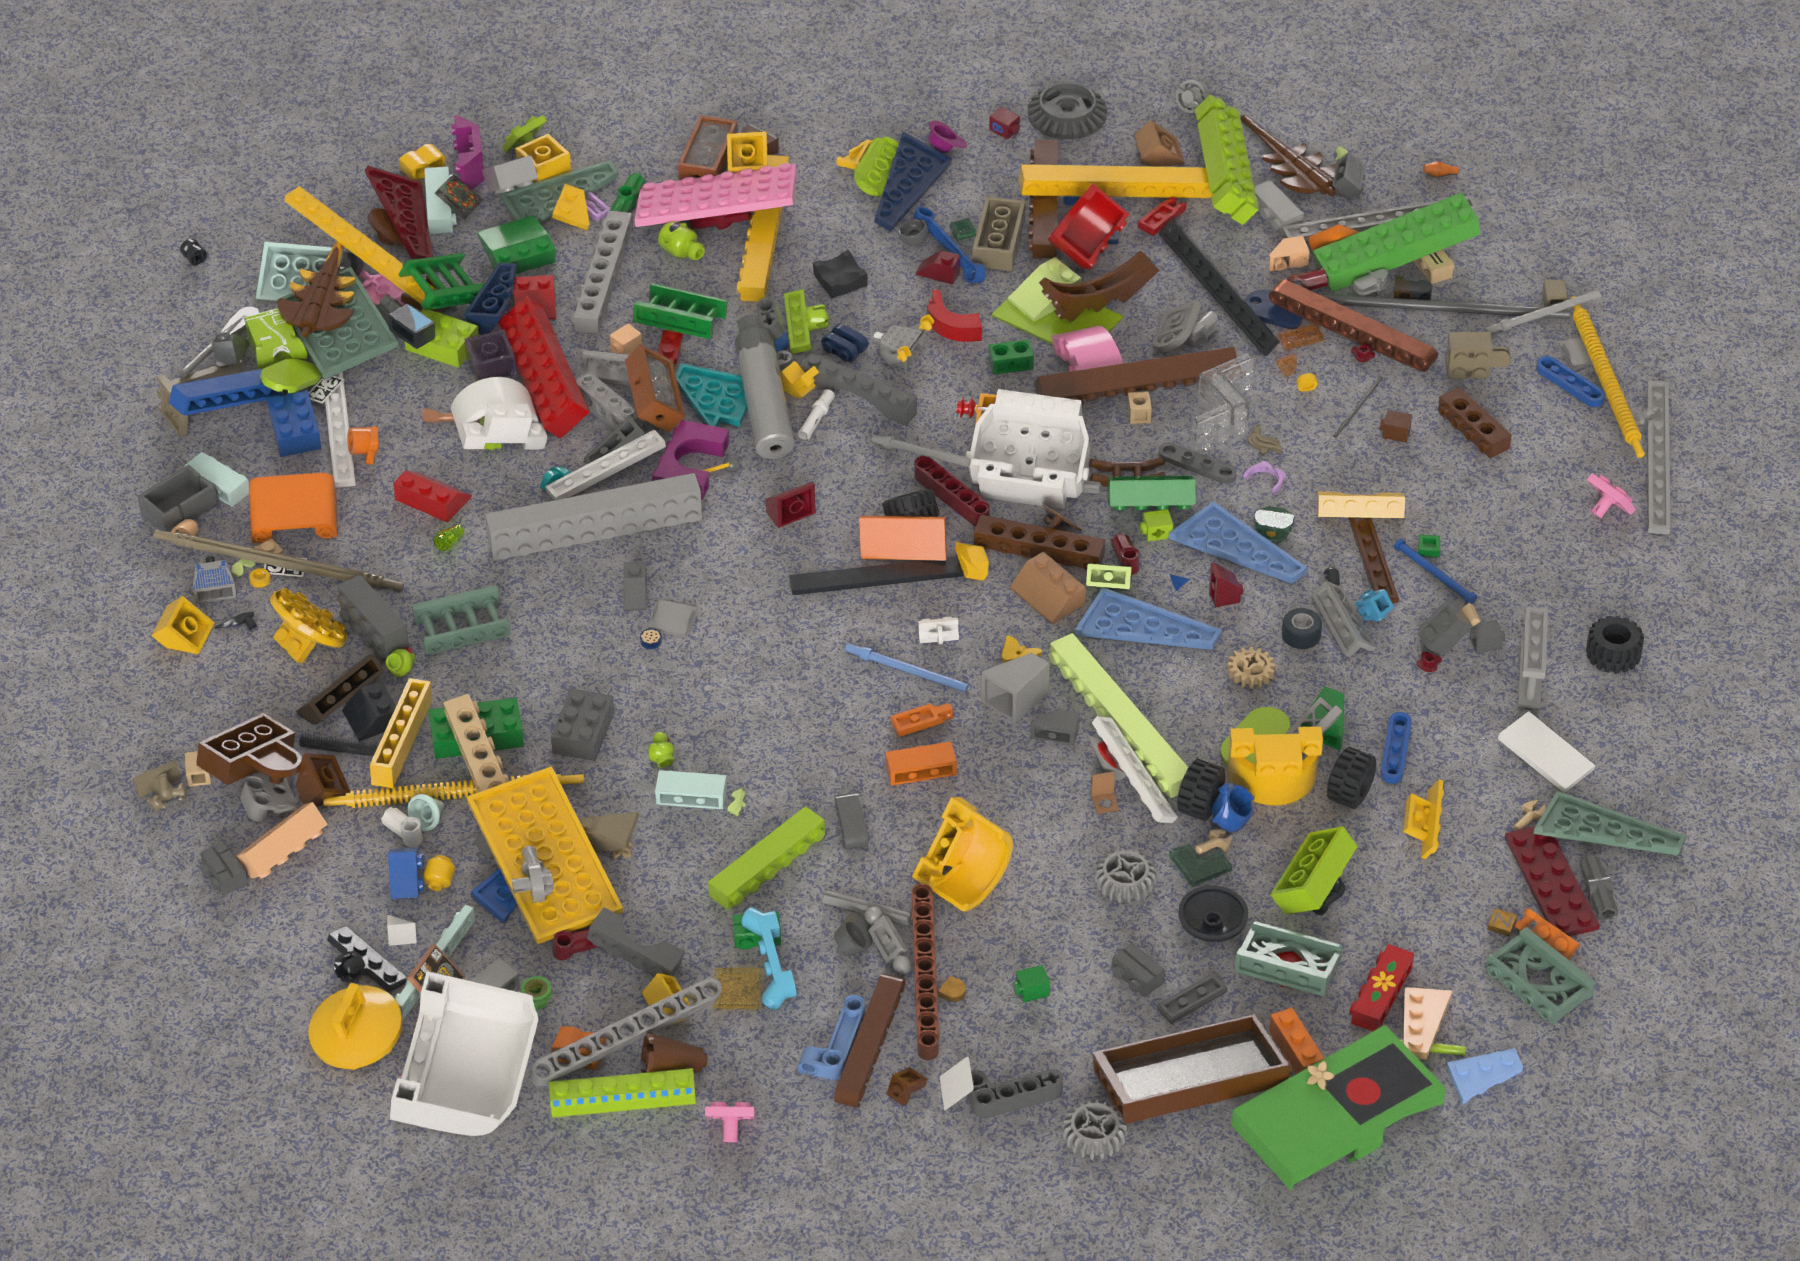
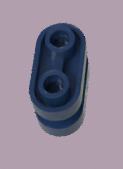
(844, 342)

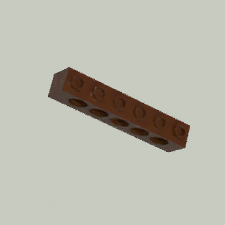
(1031, 540)

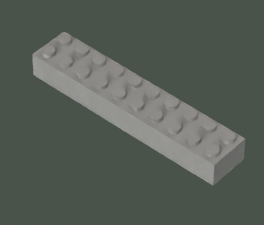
(593, 516)

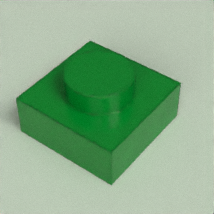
(1429, 545)

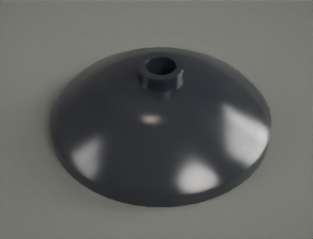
(1214, 905)

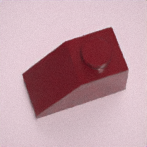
(941, 267)
(1224, 586)

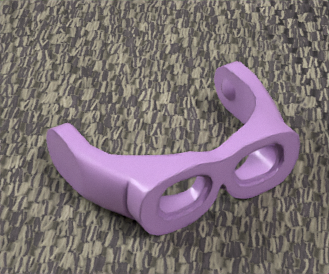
(1262, 467)

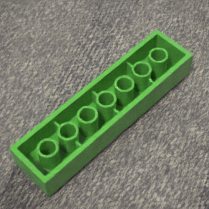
(1398, 241)

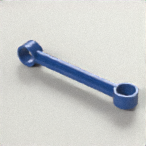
(972, 271)

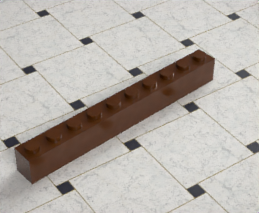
(1132, 376)

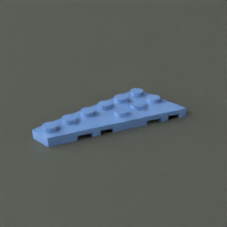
(1229, 538)
(1133, 620)

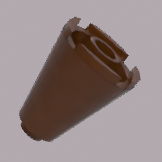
(667, 1054)

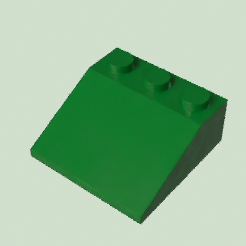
(519, 243)

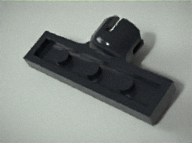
(362, 959)

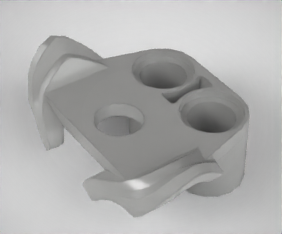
(259, 797)

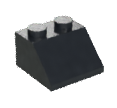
(369, 711)

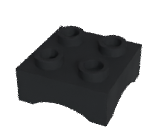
(840, 274)

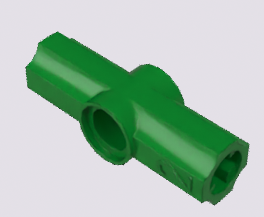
(628, 193)

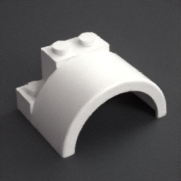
(507, 414)

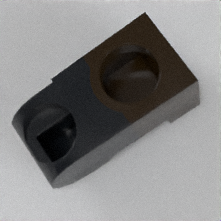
(1412, 289)

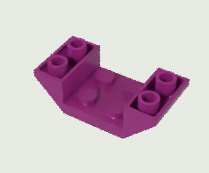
(469, 151)

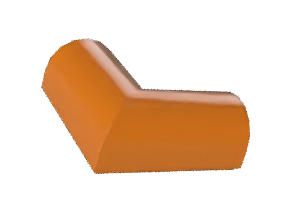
(1330, 235)

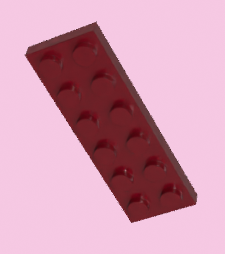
(1552, 881)

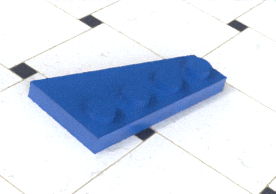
(495, 896)

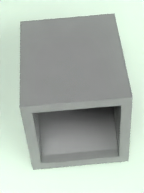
(1015, 685)

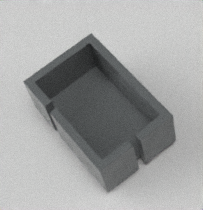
(177, 498)
(582, 724)

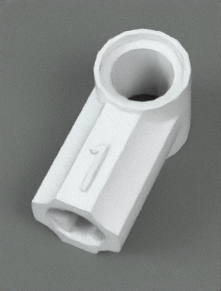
(406, 827)

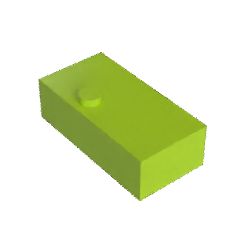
(1314, 870)

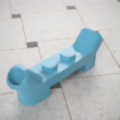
(782, 983)

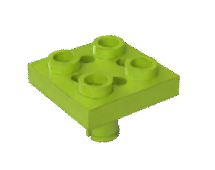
(524, 134)

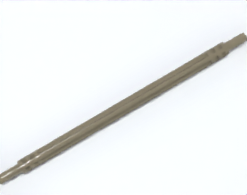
(275, 559)

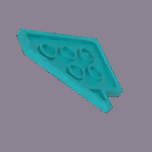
(713, 394)

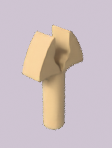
(1530, 814)
(1216, 840)

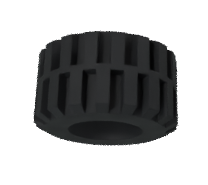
(913, 504)
(1615, 644)
(1351, 777)
(1200, 789)

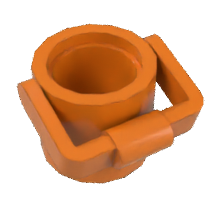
(363, 441)

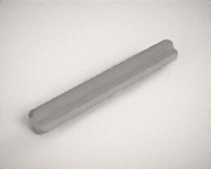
(860, 905)

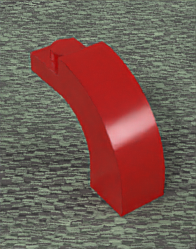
(952, 325)

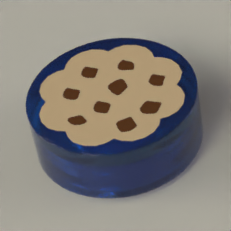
(650, 638)

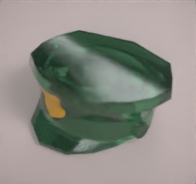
(1274, 523)

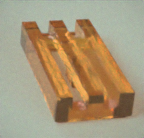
(1301, 339)

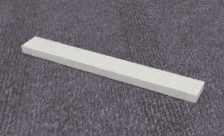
(338, 428)

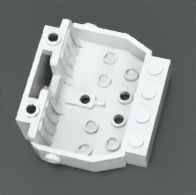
(1002, 451)

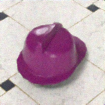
(944, 138)

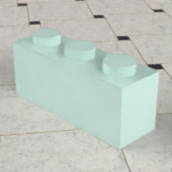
(228, 484)
(691, 789)

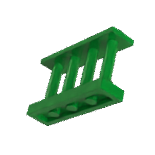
(443, 296)
(677, 320)

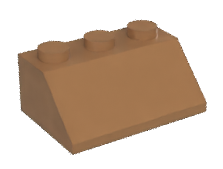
(1049, 588)

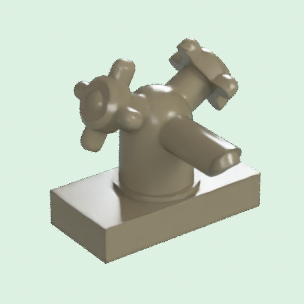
(160, 782)

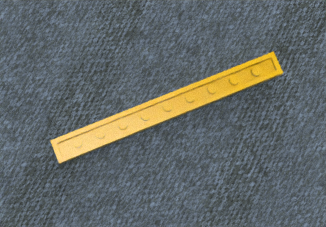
(354, 241)

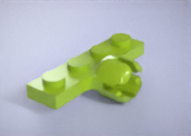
(803, 320)

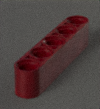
(950, 489)

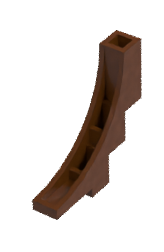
(1119, 284)

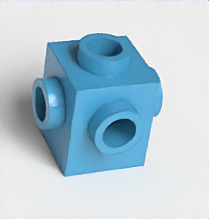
(1374, 605)

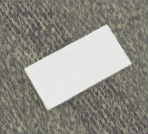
(1546, 752)

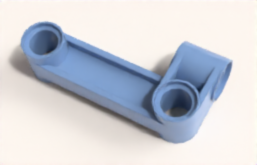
(831, 1061)

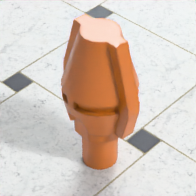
(1439, 169)

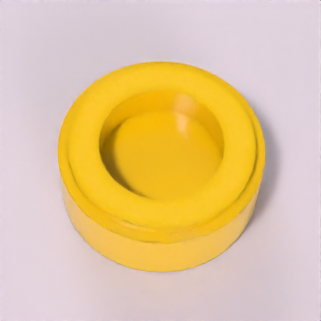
(1307, 382)
(258, 579)

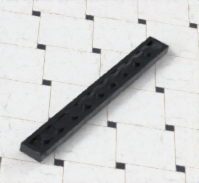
(1219, 288)

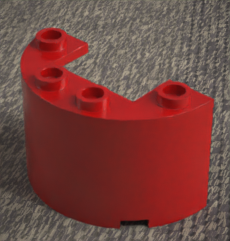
(1088, 227)

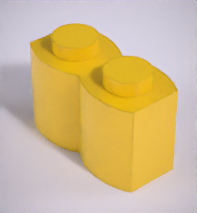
(415, 162)

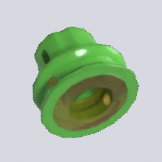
(540, 990)

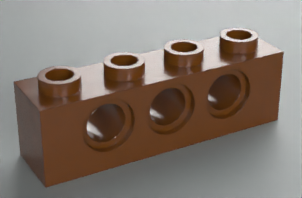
(1474, 422)

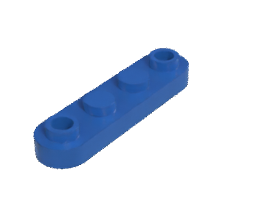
(1570, 381)
(1396, 747)

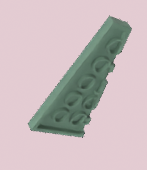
(542, 196)
(1587, 822)

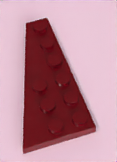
(405, 207)

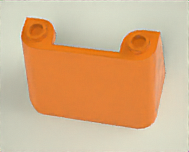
(293, 504)

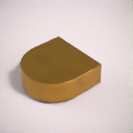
(952, 990)

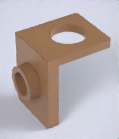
(1103, 788)

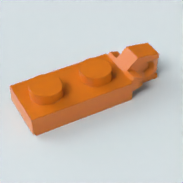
(920, 718)

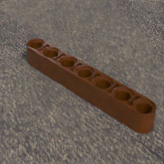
(868, 1040)

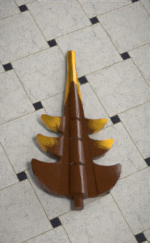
(316, 309)

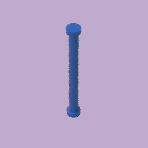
(1400, 545)

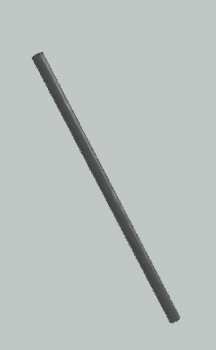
(1440, 305)

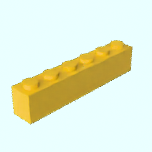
(400, 733)

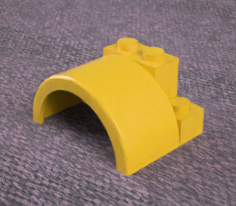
(1278, 768)
(973, 848)

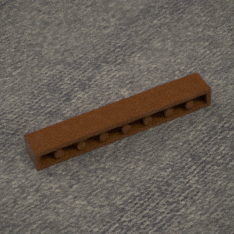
(1043, 207)

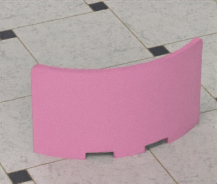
(1087, 348)

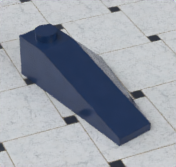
(492, 298)

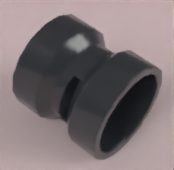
(193, 252)

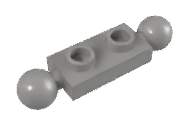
(888, 940)

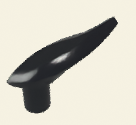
(239, 619)

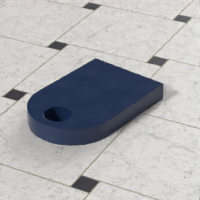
(1270, 312)

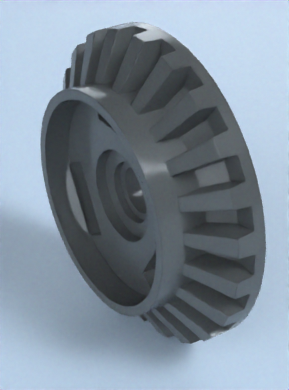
(1047, 109)

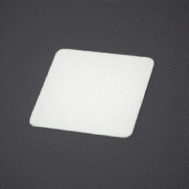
(956, 1083)

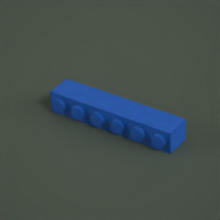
(220, 392)

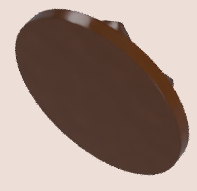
(383, 226)

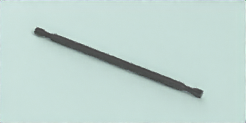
(1358, 406)

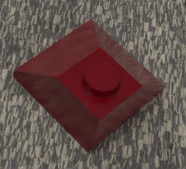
(791, 504)

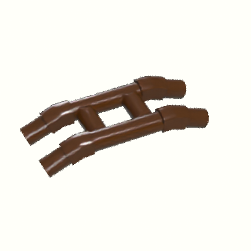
(1116, 467)

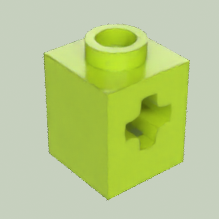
(1156, 525)

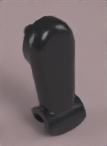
(1335, 893)

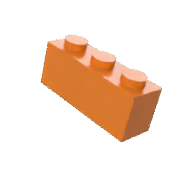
(921, 763)
(1294, 1040)

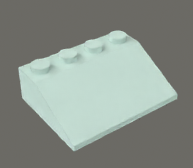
(282, 265)

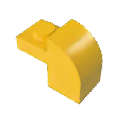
(796, 381)

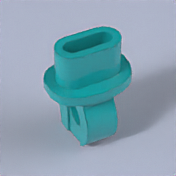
(553, 475)

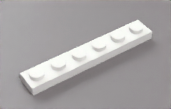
(606, 466)
(1135, 770)

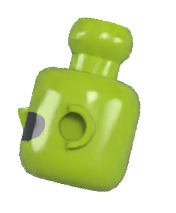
(680, 241)

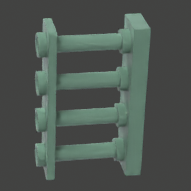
(458, 604)

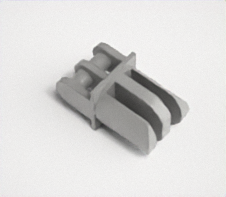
(1370, 283)
(1203, 328)

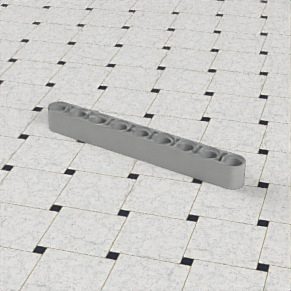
(618, 1039)

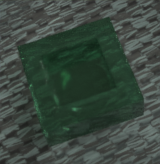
(963, 229)

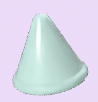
(424, 806)

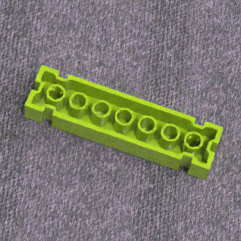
(1226, 159)

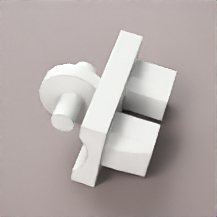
(938, 630)

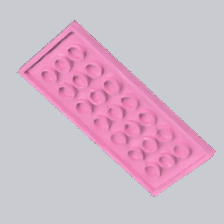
(716, 195)

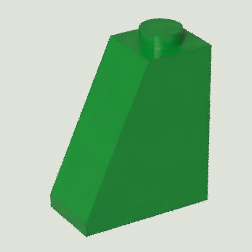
(1334, 734)

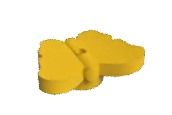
(1013, 650)

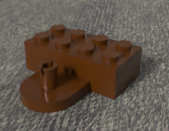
(250, 747)

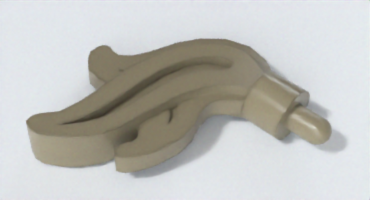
(1263, 443)

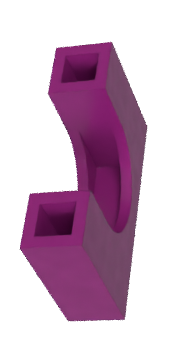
(687, 439)

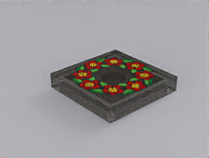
(459, 196)

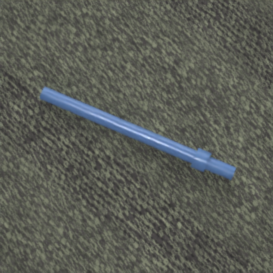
(867, 654)

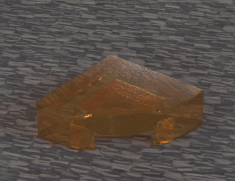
(1287, 364)

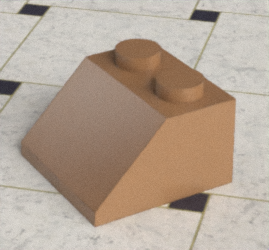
(1158, 146)

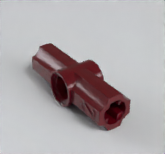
(720, 221)

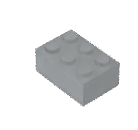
(510, 175)

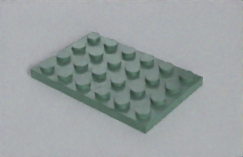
(354, 342)

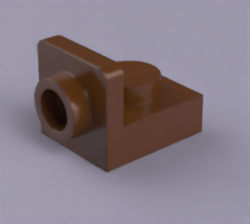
(905, 1083)

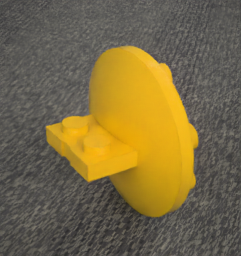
(304, 625)
(355, 1027)

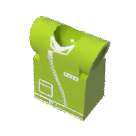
(273, 339)

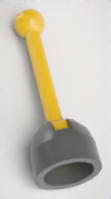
(729, 464)

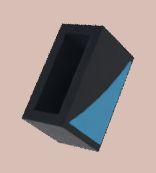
(412, 326)

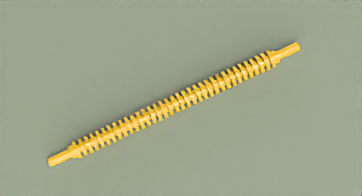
(1607, 379)
(351, 799)

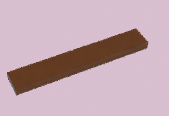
(1372, 556)

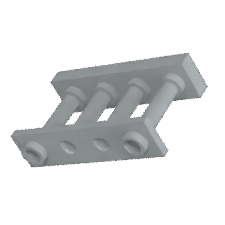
(1533, 657)

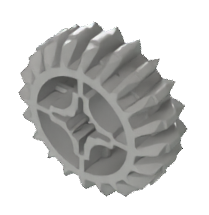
(1125, 875)
(1092, 1137)

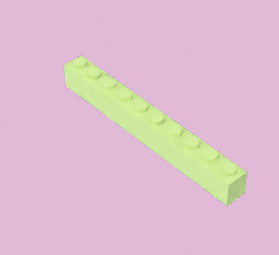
(1111, 702)

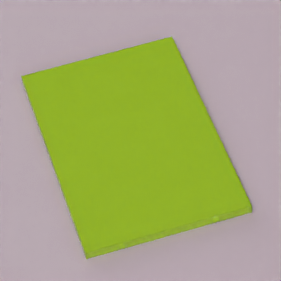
(1052, 324)

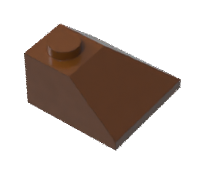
(320, 779)

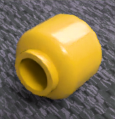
(439, 872)

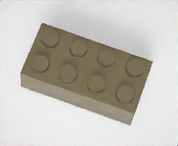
(999, 233)

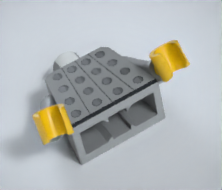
(903, 344)

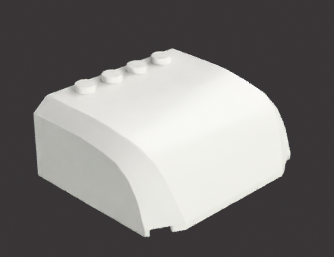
(465, 1057)

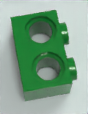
(1011, 357)

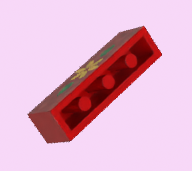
(1382, 987)

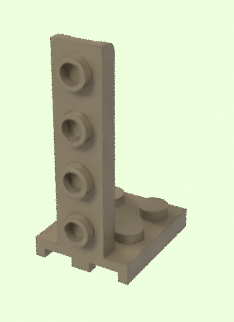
(175, 418)

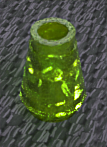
(448, 537)

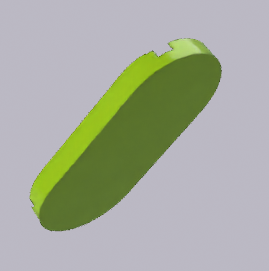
(875, 166)
(290, 375)
(1264, 722)

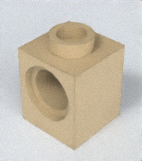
(1139, 407)

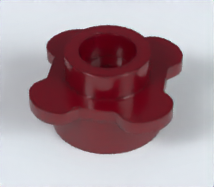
(1363, 353)
(1428, 662)

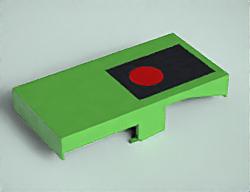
(1307, 1128)

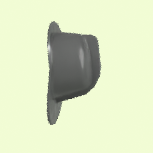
(853, 935)

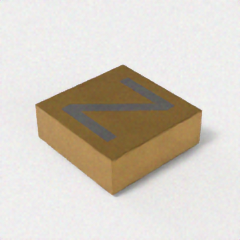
(1502, 922)

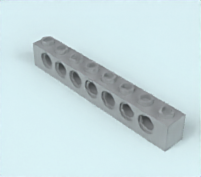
(602, 272)

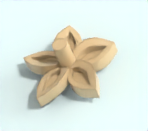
(624, 852)
(1319, 1075)

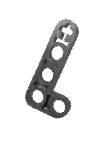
(1014, 1094)

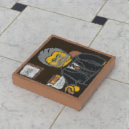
(436, 962)

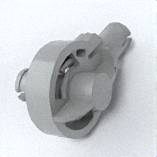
(1191, 97)
(539, 878)

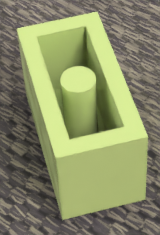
(1108, 576)

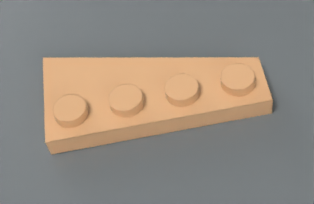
(1423, 1018)

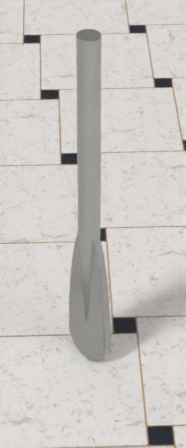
(232, 327)

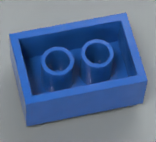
(294, 423)

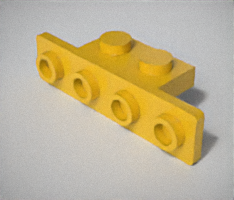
(1423, 818)

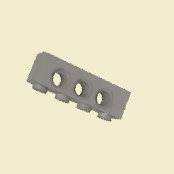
(605, 402)

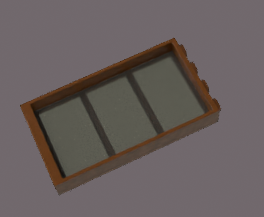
(1190, 1068)

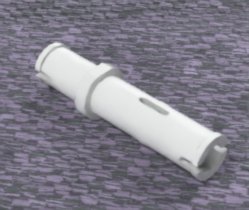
(820, 408)

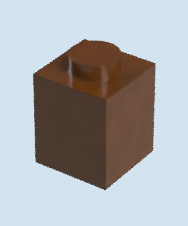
(1396, 426)

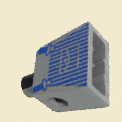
(213, 581)

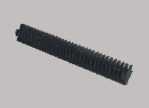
(338, 746)

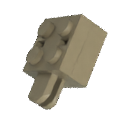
(1473, 355)

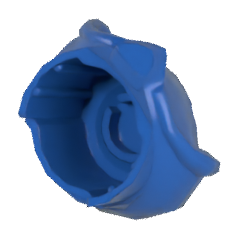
(1232, 807)

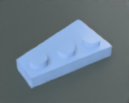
(1479, 1073)

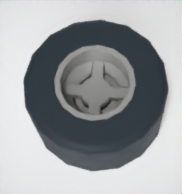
(1301, 628)

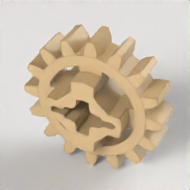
(1251, 667)

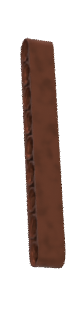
(1353, 325)
(925, 972)

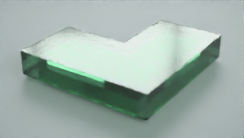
(1196, 869)

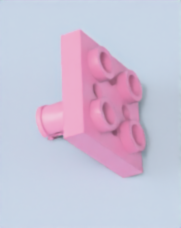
(1610, 496)
(731, 1116)

